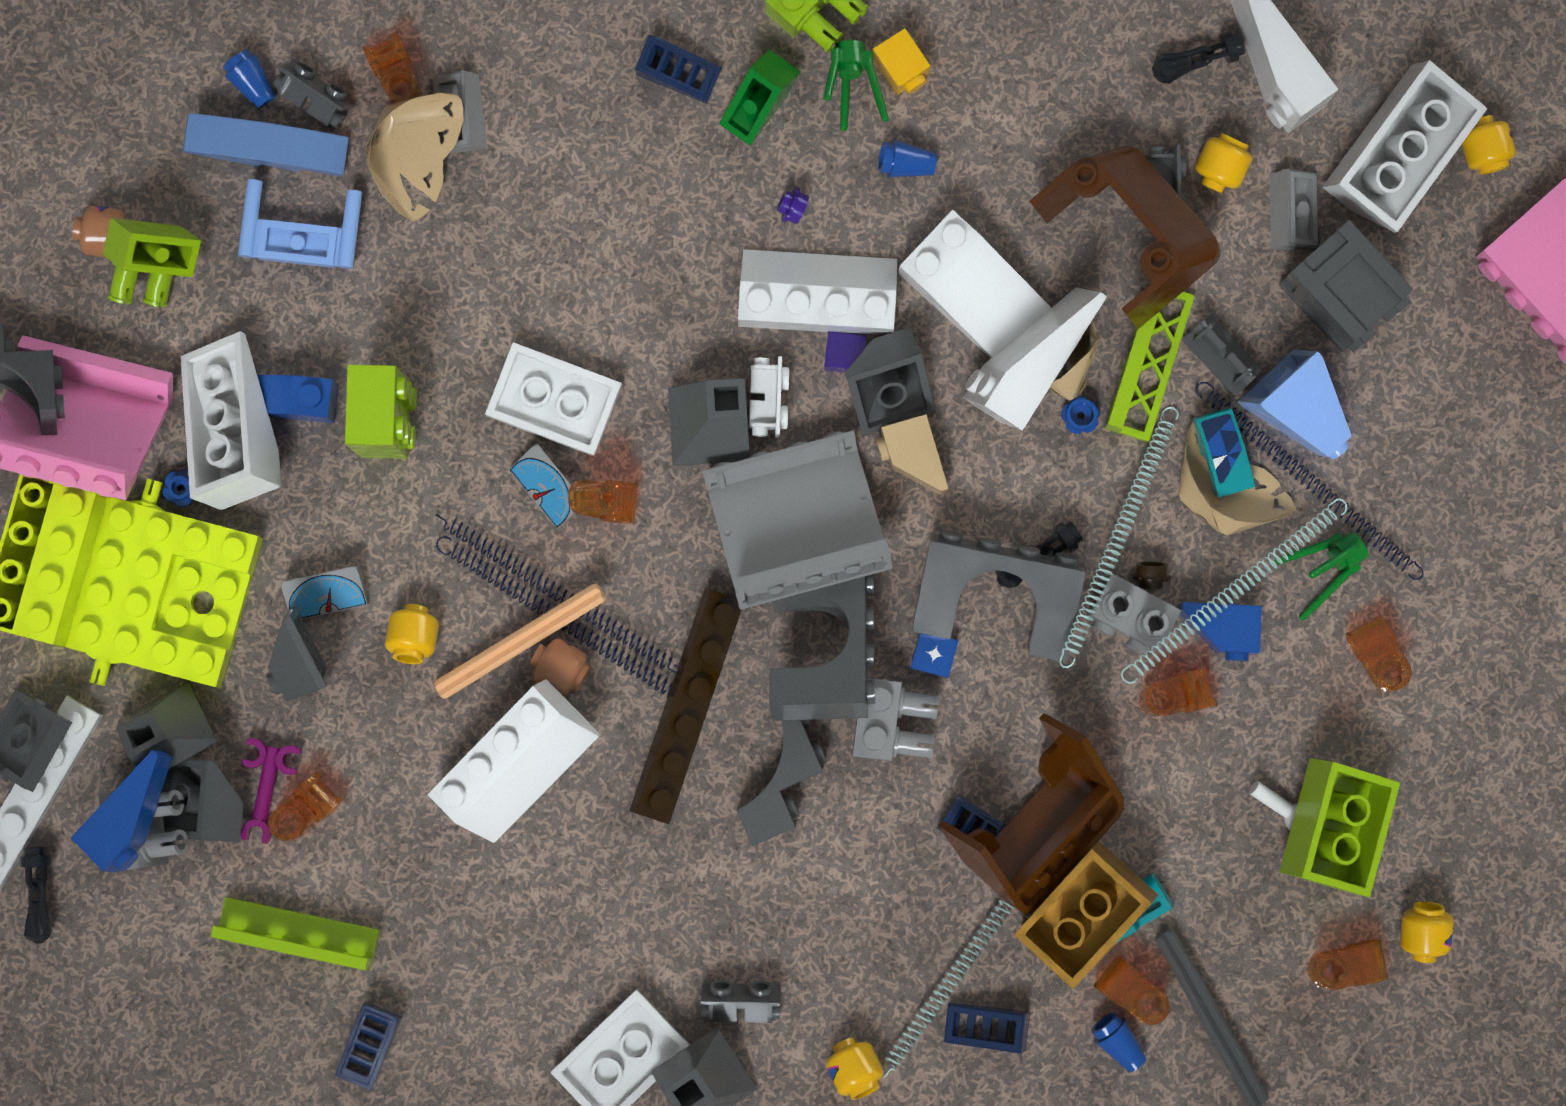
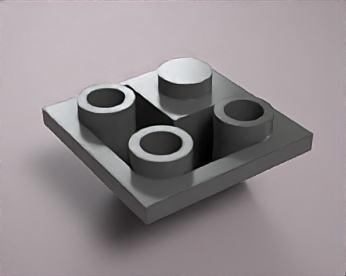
(709, 422)
(167, 724)
(704, 1074)

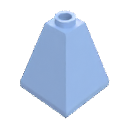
(1301, 403)

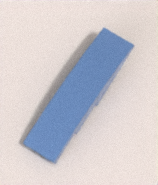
(265, 144)

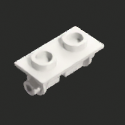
(770, 381)

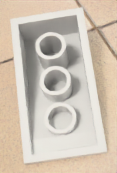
(1285, 69)
(972, 285)
(1023, 371)
(227, 425)

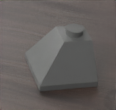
(889, 382)
(295, 660)
(210, 802)

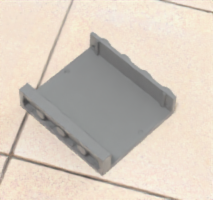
(796, 519)

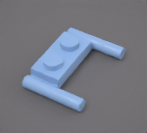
(297, 241)

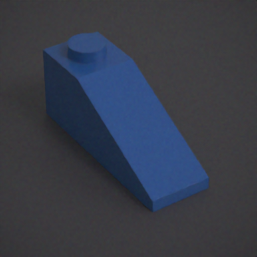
(300, 397)
(124, 818)

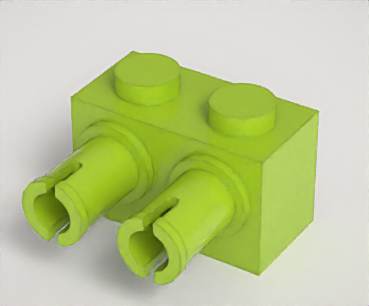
(804, 15)
(151, 249)

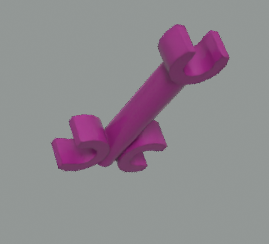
(271, 760)

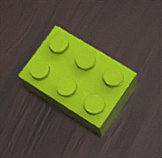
(379, 412)
(1339, 827)

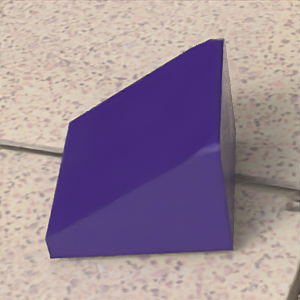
(843, 350)

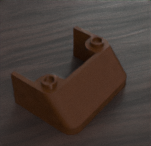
(1183, 243)
(1051, 829)

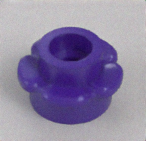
(792, 205)

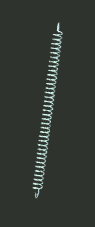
(1121, 532)
(1238, 588)
(945, 980)

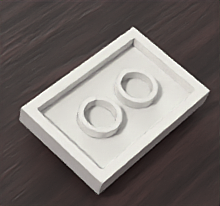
(553, 399)
(618, 1056)

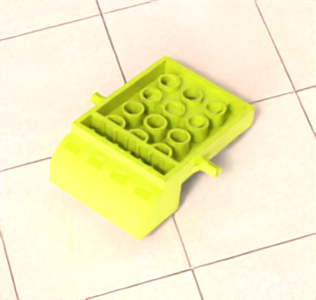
(123, 580)

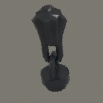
(1174, 65)
(1068, 536)
(37, 921)

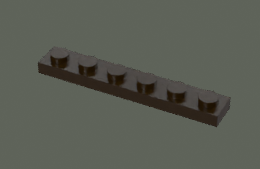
(686, 706)

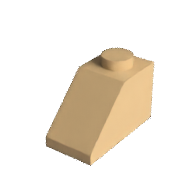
(913, 452)

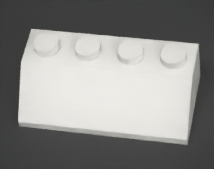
(1405, 146)
(817, 292)
(514, 763)

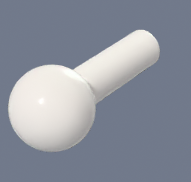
(1274, 802)

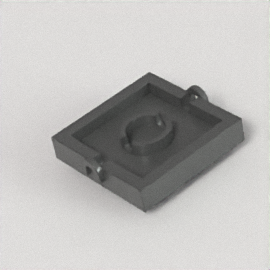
(29, 739)

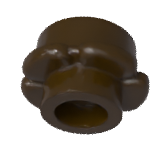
(1151, 574)

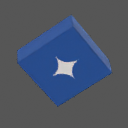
(934, 655)

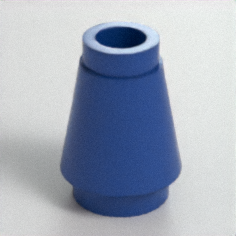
(249, 78)
(905, 160)
(1117, 1040)

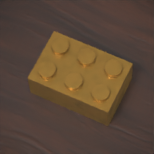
(1086, 915)

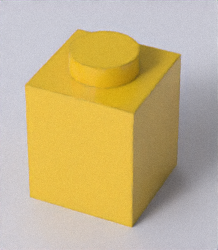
(902, 63)

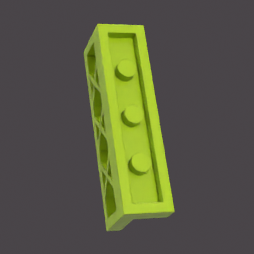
(1134, 365)
(297, 933)

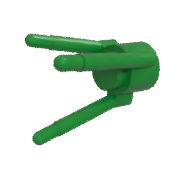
(850, 60)
(1344, 554)

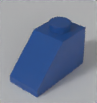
(1230, 632)

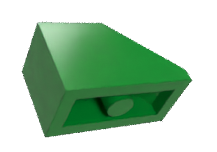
(759, 96)

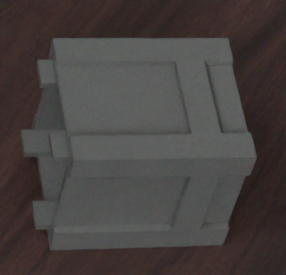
(1347, 288)

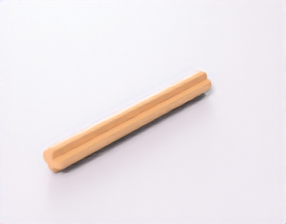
(519, 641)

